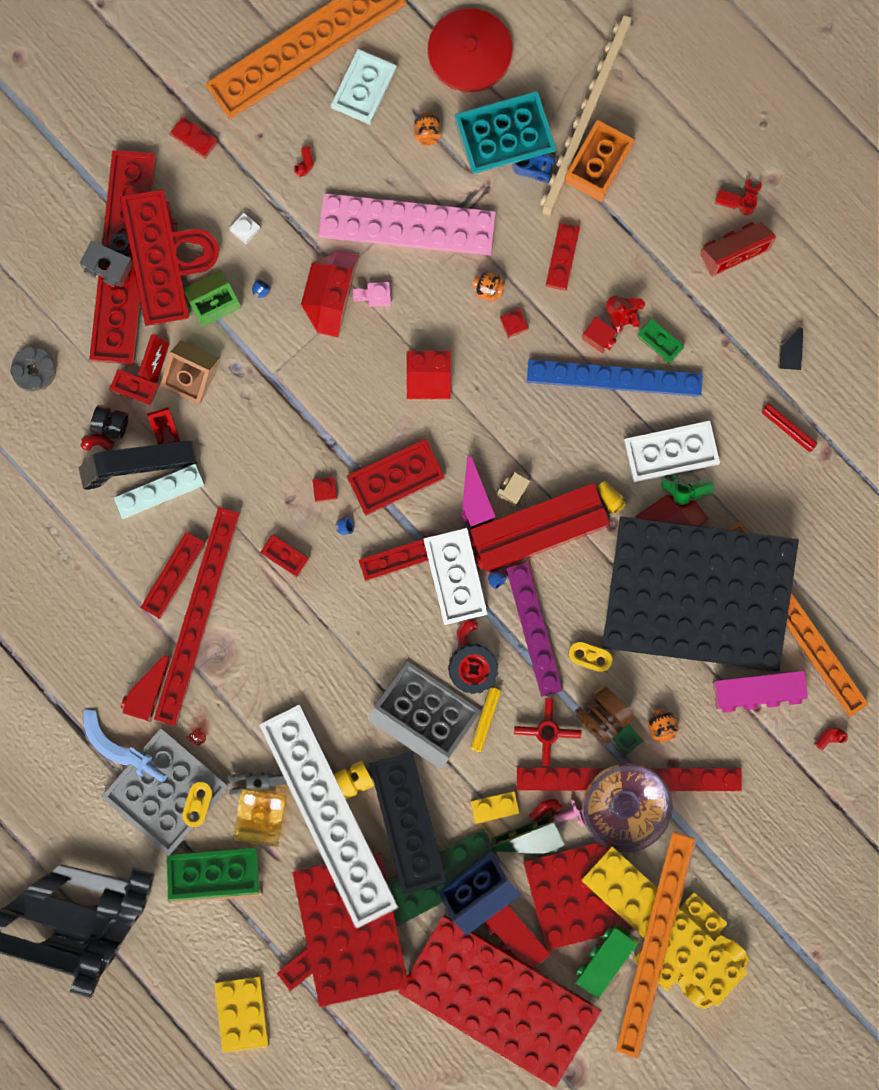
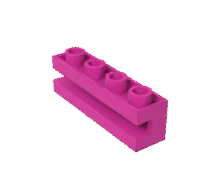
(760, 690)

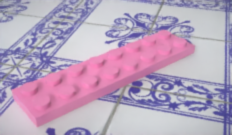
(407, 224)

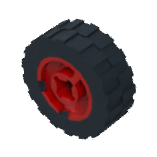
(460, 671)

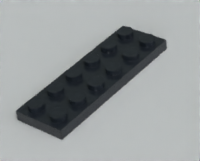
(408, 823)

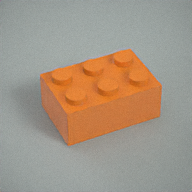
(599, 161)

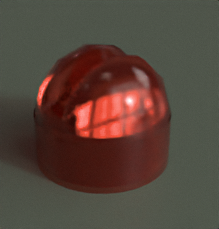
(197, 737)

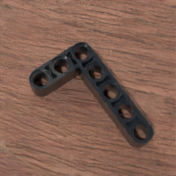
(135, 460)

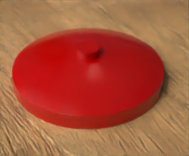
(470, 50)

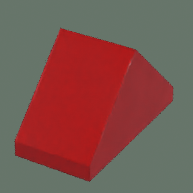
(164, 426)

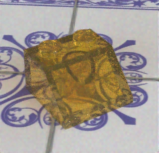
(259, 817)

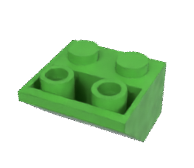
(212, 298)

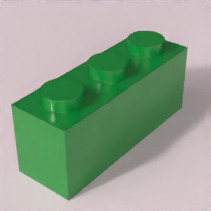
(606, 960)

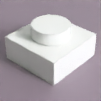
(244, 228)

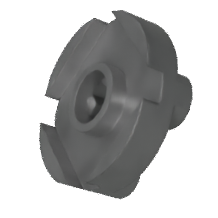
(29, 357)

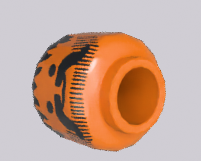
(427, 129)
(488, 286)
(663, 725)

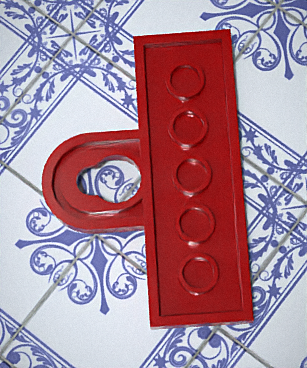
(155, 257)

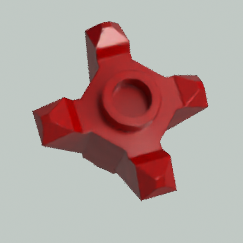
(624, 311)

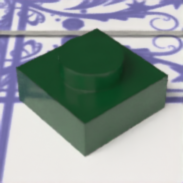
(627, 740)

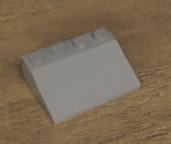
(424, 715)

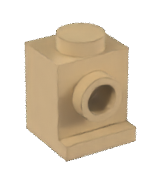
(514, 488)

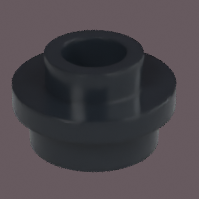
(120, 237)

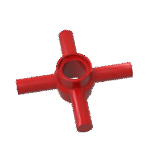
(548, 721)

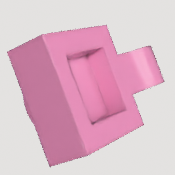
(377, 294)

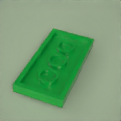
(212, 874)

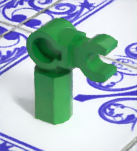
(682, 492)

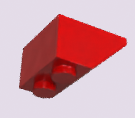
(428, 375)

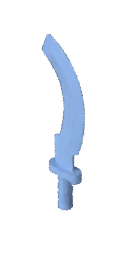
(115, 752)

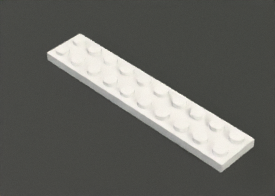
(328, 816)

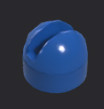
(261, 288)
(345, 526)
(496, 578)

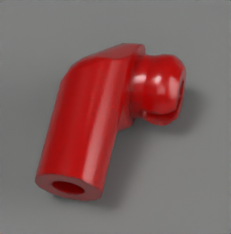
(306, 164)
(96, 439)
(832, 735)
(544, 807)

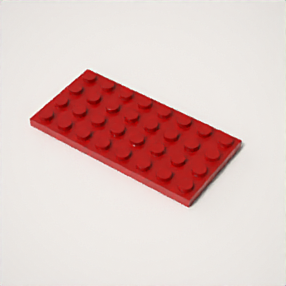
(500, 1001)

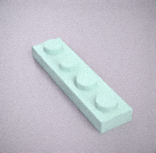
(159, 491)

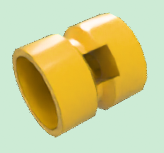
(347, 785)

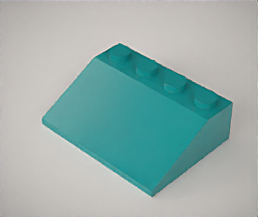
(504, 132)

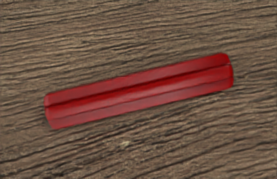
(789, 427)

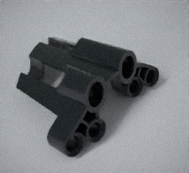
(83, 936)

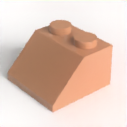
(189, 371)

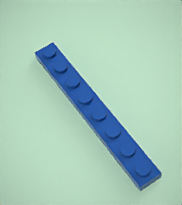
(614, 378)

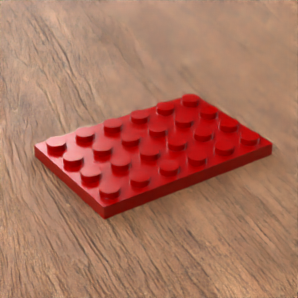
(347, 959)

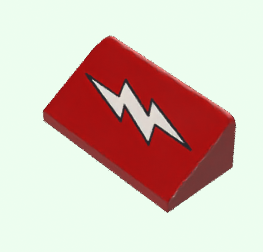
(153, 359)

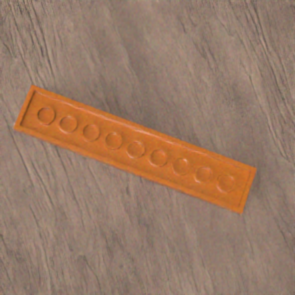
(296, 51)

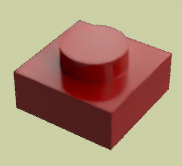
(513, 323)
(324, 489)

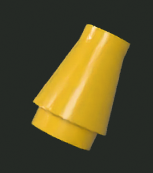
(611, 498)

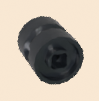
(101, 422)

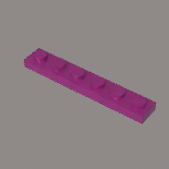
(534, 629)

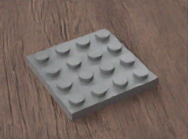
(159, 806)

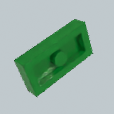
(660, 341)

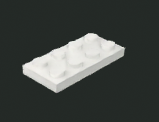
(671, 451)
(455, 576)

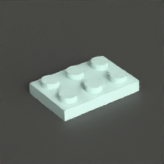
(364, 86)

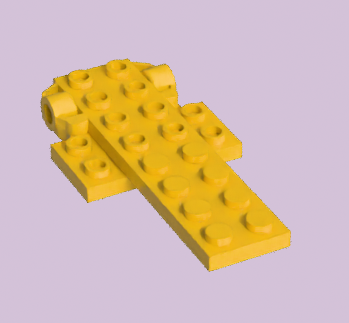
(697, 954)

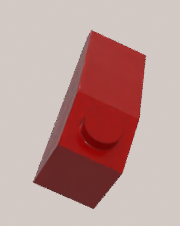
(145, 694)

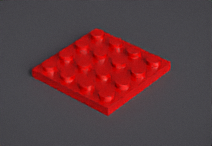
(563, 902)

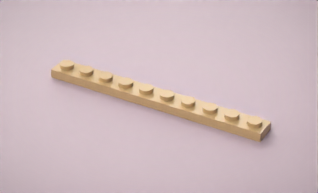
(589, 106)

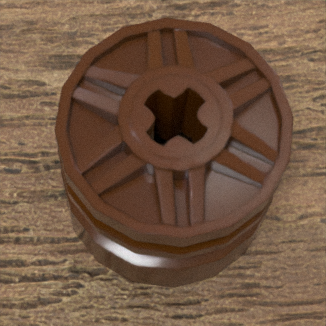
(604, 714)

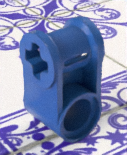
(535, 167)

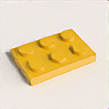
(241, 1014)

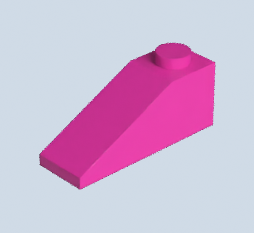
(476, 504)

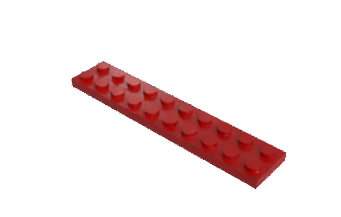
(119, 307)

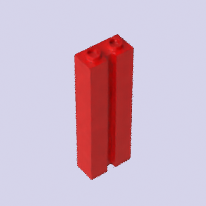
(538, 528)

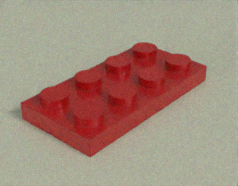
(395, 477)

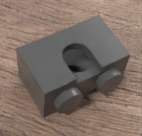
(97, 255)

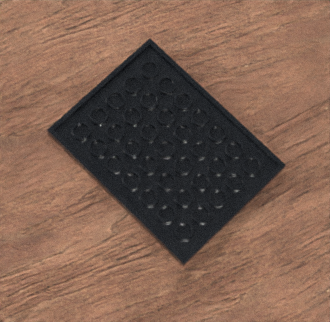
(700, 593)

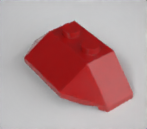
(329, 291)
(669, 511)

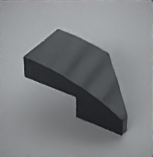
(791, 351)

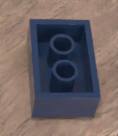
(479, 893)

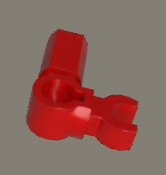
(746, 204)

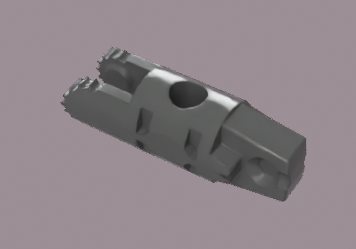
(268, 780)

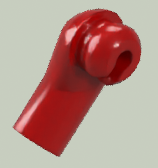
(464, 630)

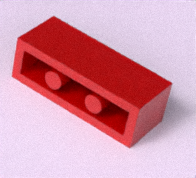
(516, 937)

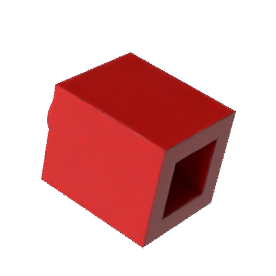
(600, 335)

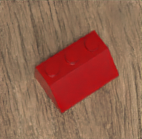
(737, 247)

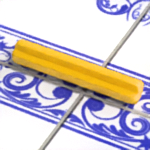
(485, 719)

